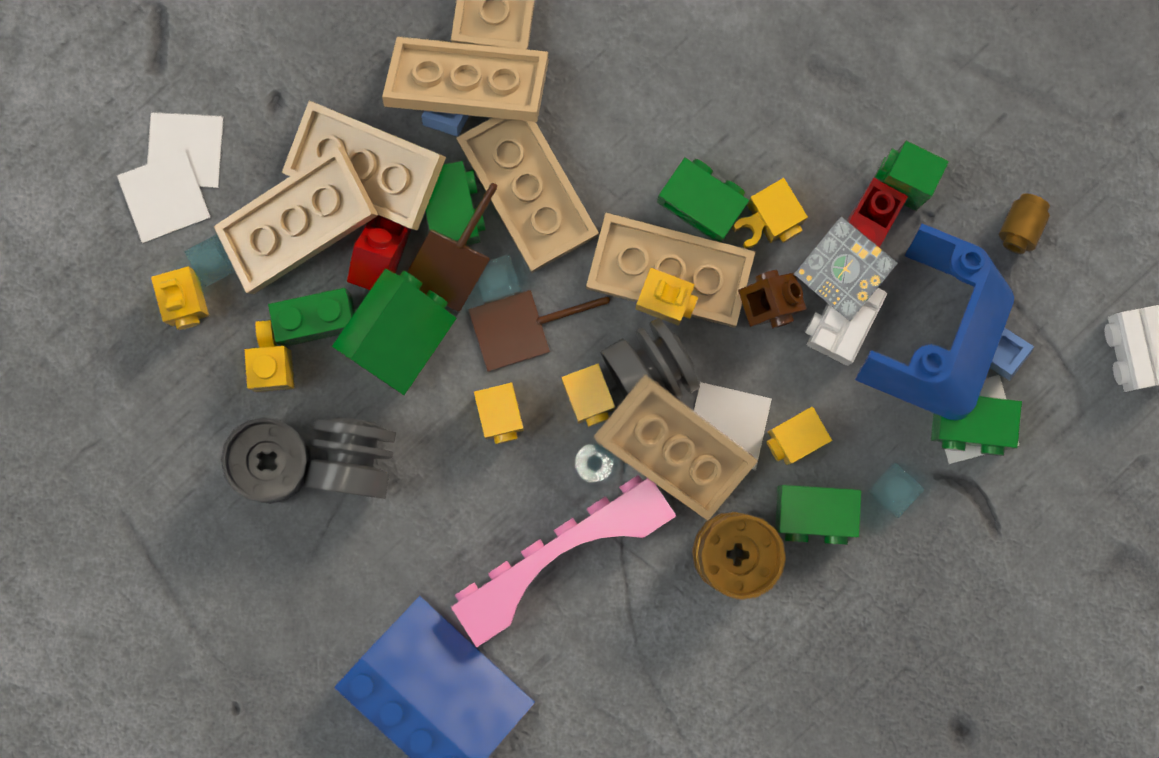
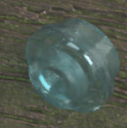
(581, 463)

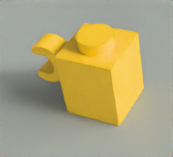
(774, 213)
(666, 297)
(180, 298)
(269, 365)

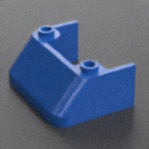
(941, 378)

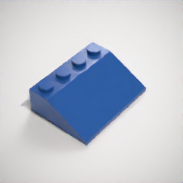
(434, 689)

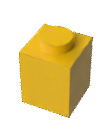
(589, 395)
(499, 413)
(798, 436)

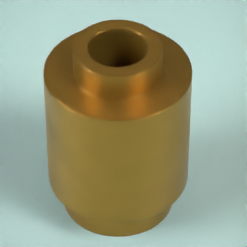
(1025, 223)

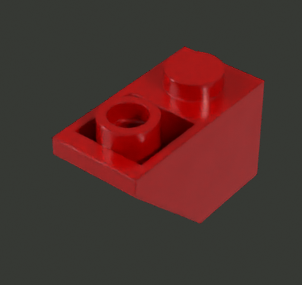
(877, 211)
(376, 249)

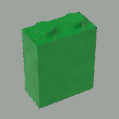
(395, 330)

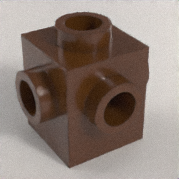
(772, 299)

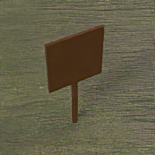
(449, 265)
(512, 329)

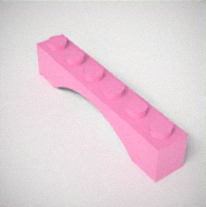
(492, 607)

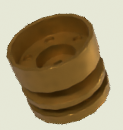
(750, 574)

